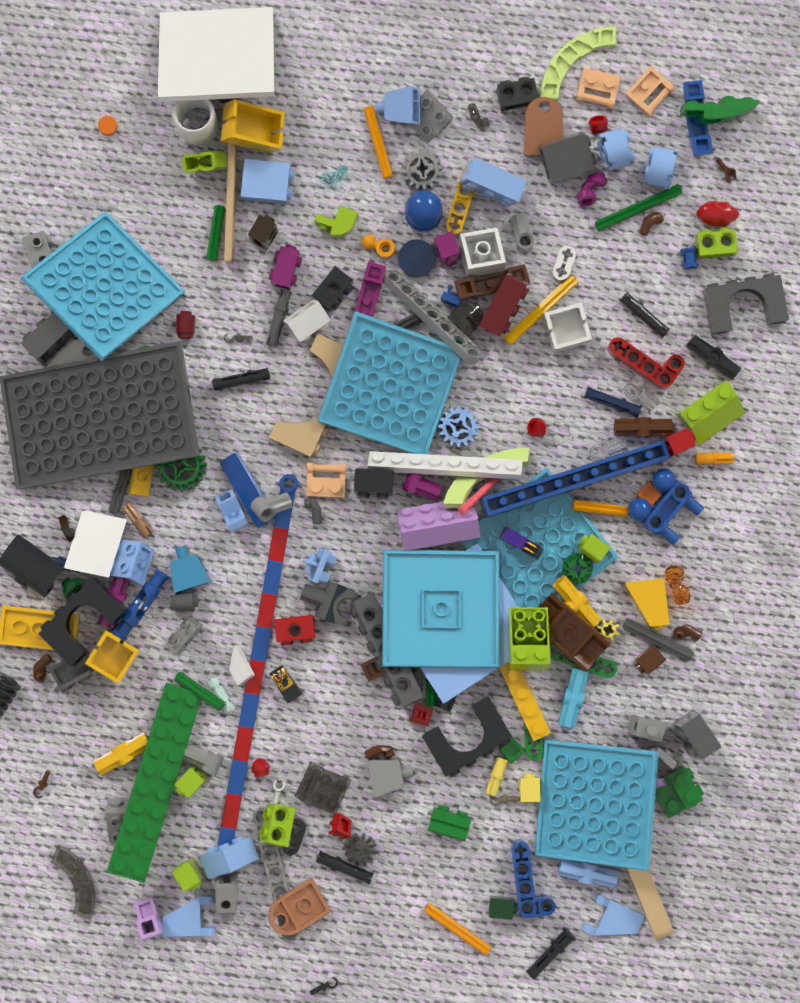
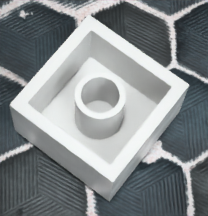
(481, 252)

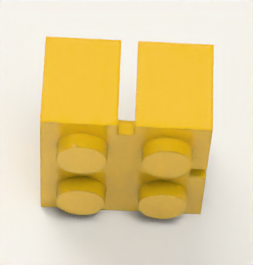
(111, 657)

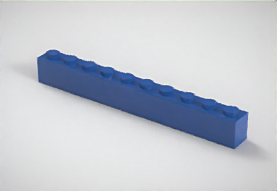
(574, 479)

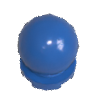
(423, 211)

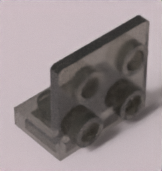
(322, 788)

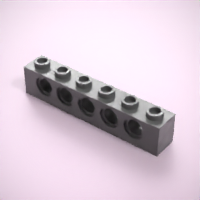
(370, 605)

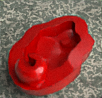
(717, 213)

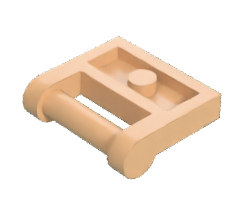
(598, 82)
(645, 87)
(326, 486)

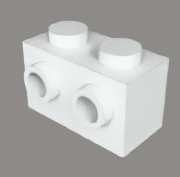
(307, 321)

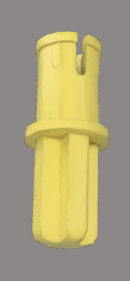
(496, 776)

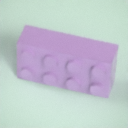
(436, 525)

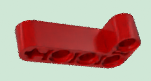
(643, 359)

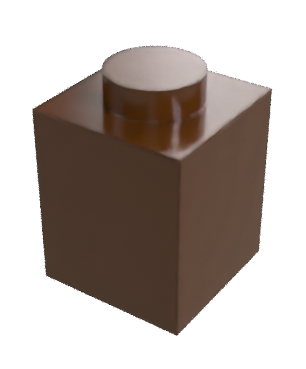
(649, 660)

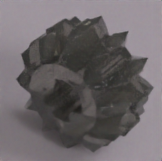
(359, 842)

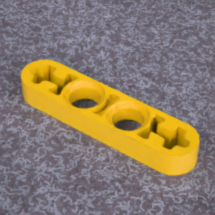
(459, 199)

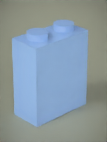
(266, 181)

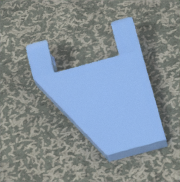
(187, 919)
(615, 920)

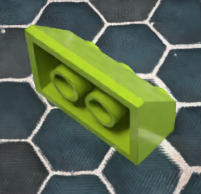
(712, 412)

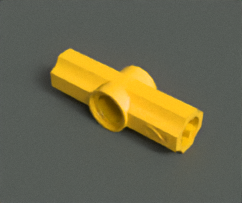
(575, 600)
(121, 754)

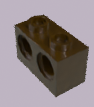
(263, 231)

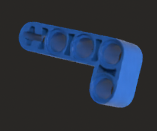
(527, 877)

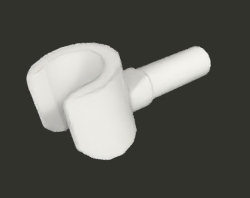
(277, 792)

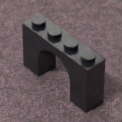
(58, 632)
(452, 760)

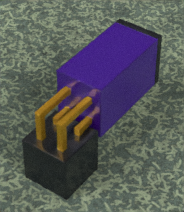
(521, 543)

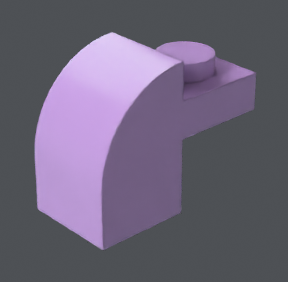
(149, 921)

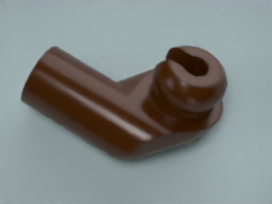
(648, 221)
(687, 630)
(39, 668)

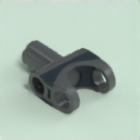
(328, 601)

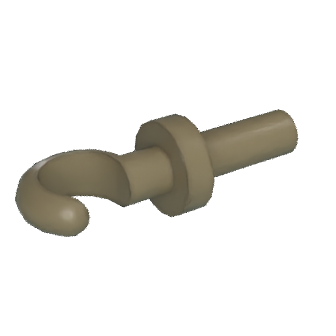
(505, 799)

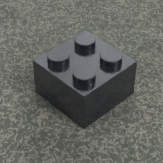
(373, 482)

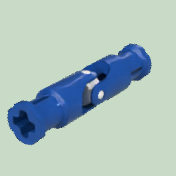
(132, 617)

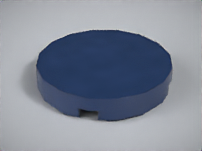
(416, 258)

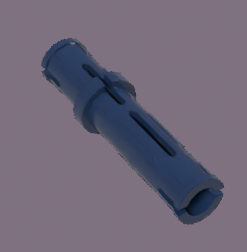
(613, 402)

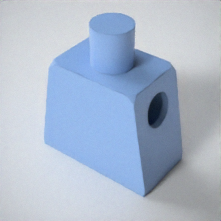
(401, 105)

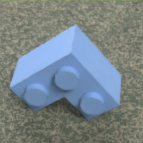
(228, 857)

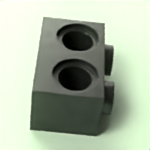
(518, 99)

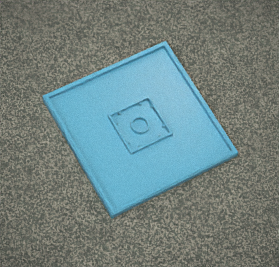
(440, 609)

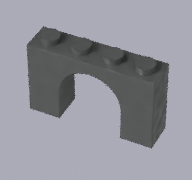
(767, 289)

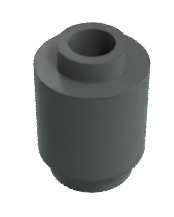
(183, 602)

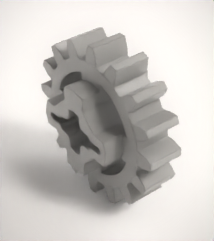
(415, 170)

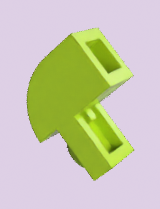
(341, 226)

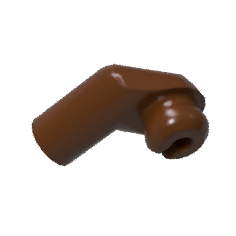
(387, 750)

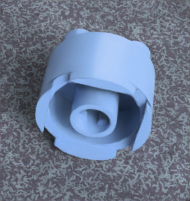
(615, 149)
(660, 167)

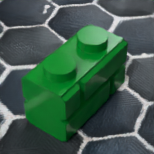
(449, 823)

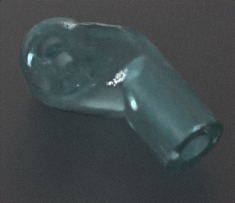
(334, 177)

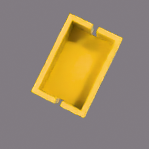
(252, 126)

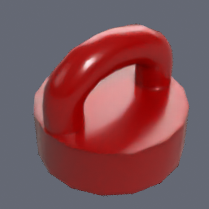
(598, 124)
(536, 427)

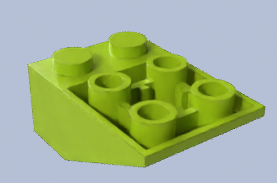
(528, 638)

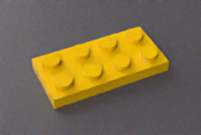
(21, 626)

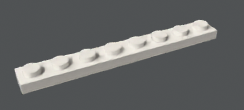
(446, 465)

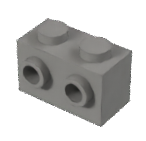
(38, 247)

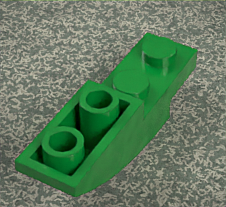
(724, 111)

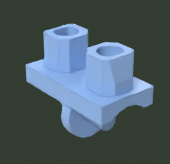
(316, 564)

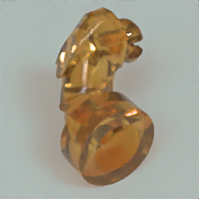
(674, 576)

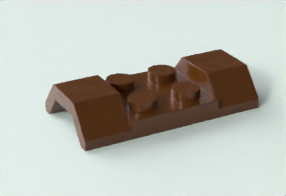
(573, 633)

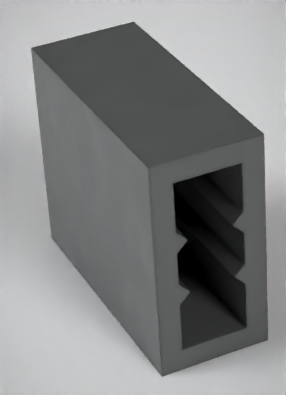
(567, 157)

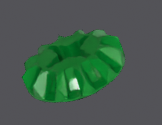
(571, 562)

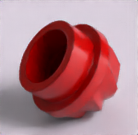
(260, 767)

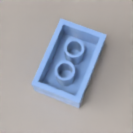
(492, 182)

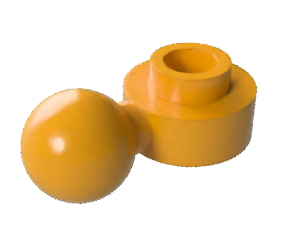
(370, 242)

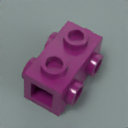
(287, 261)

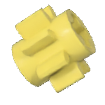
(612, 627)

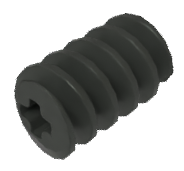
(7, 689)

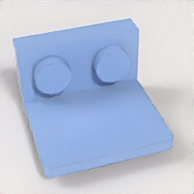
(132, 561)

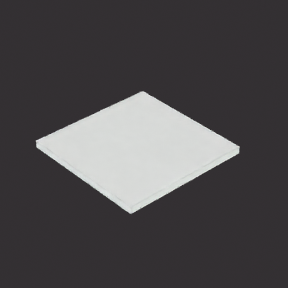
(216, 54)

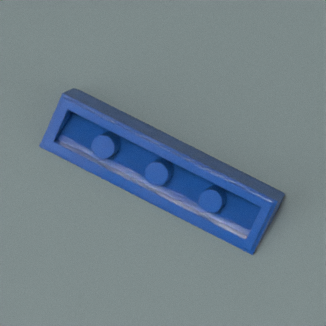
(243, 484)

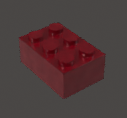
(504, 305)

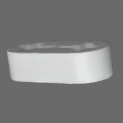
(568, 265)

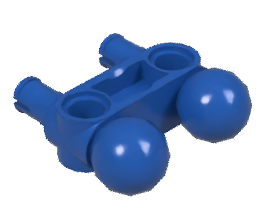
(666, 507)

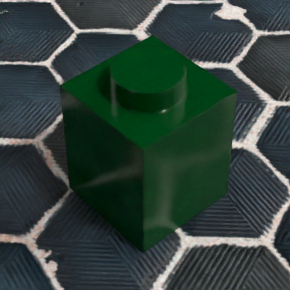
(502, 907)

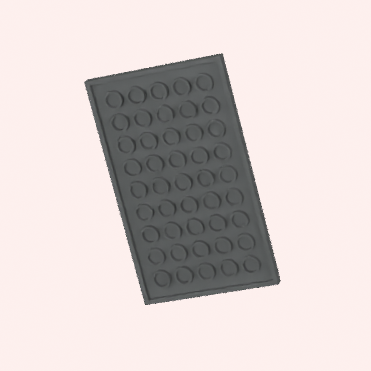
(99, 416)

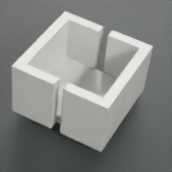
(566, 327)

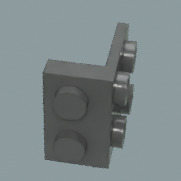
(67, 675)

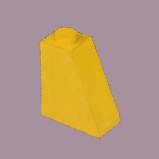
(650, 601)

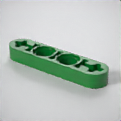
(605, 662)

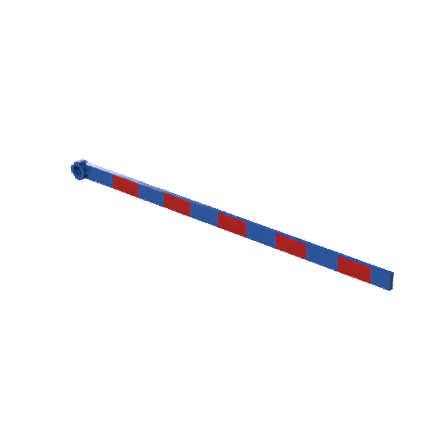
(257, 663)

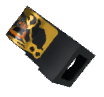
(285, 684)

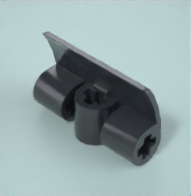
(30, 566)

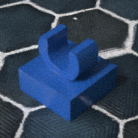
(449, 298)

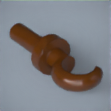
(43, 783)

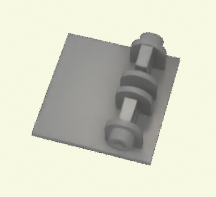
(432, 117)
(178, 640)

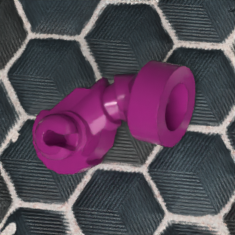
(587, 196)

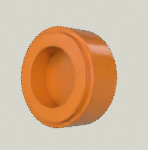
(107, 125)

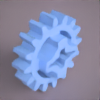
(467, 430)

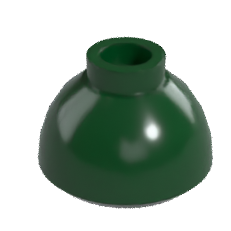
(71, 586)

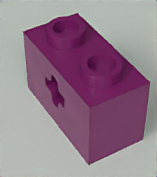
(447, 249)

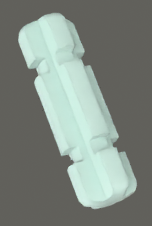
(221, 693)

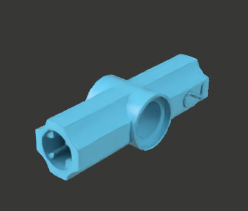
(573, 698)

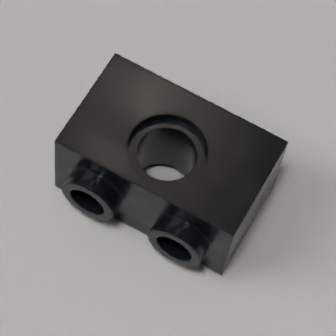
(334, 278)

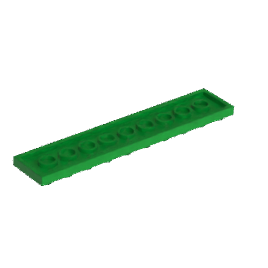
(154, 783)

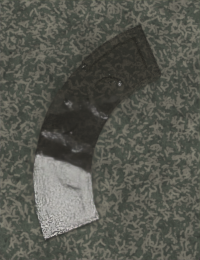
(81, 880)

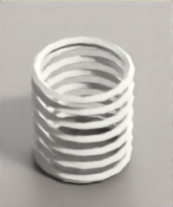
(200, 135)

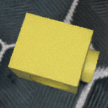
(529, 788)

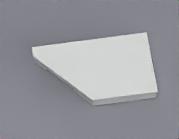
(240, 667)

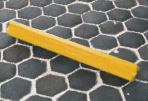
(539, 311)

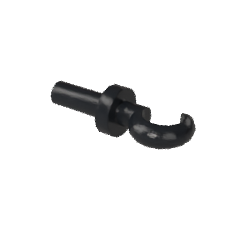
(323, 987)

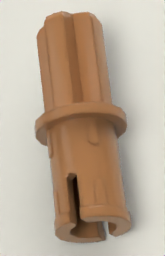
(137, 520)

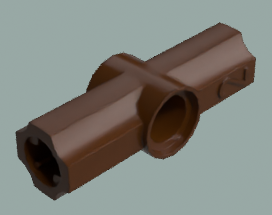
(643, 427)

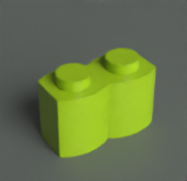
(204, 161)

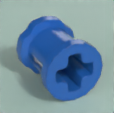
(689, 258)

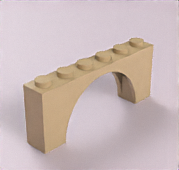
(306, 436)

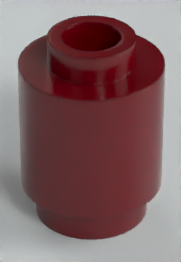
(185, 325)

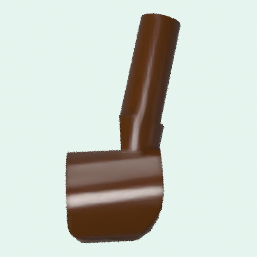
(728, 171)

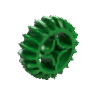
(178, 474)

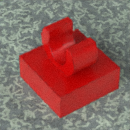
(421, 714)
(340, 826)

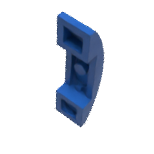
(698, 134)

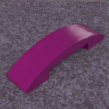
(370, 289)

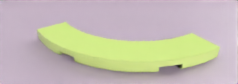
(570, 54)
(463, 485)

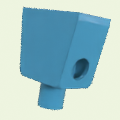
(187, 571)

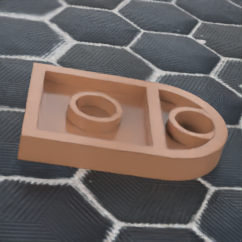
(541, 126)
(299, 907)

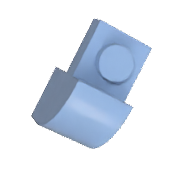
(231, 510)

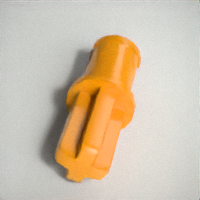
(713, 458)

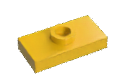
(141, 481)

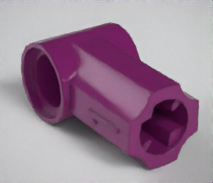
(418, 485)

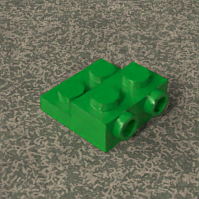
(678, 792)

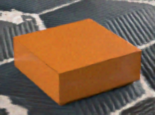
(649, 493)

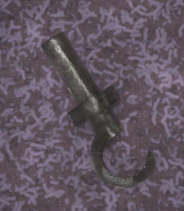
(238, 337)

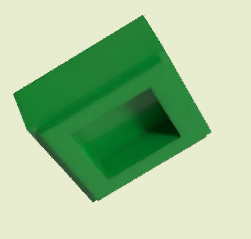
(512, 750)

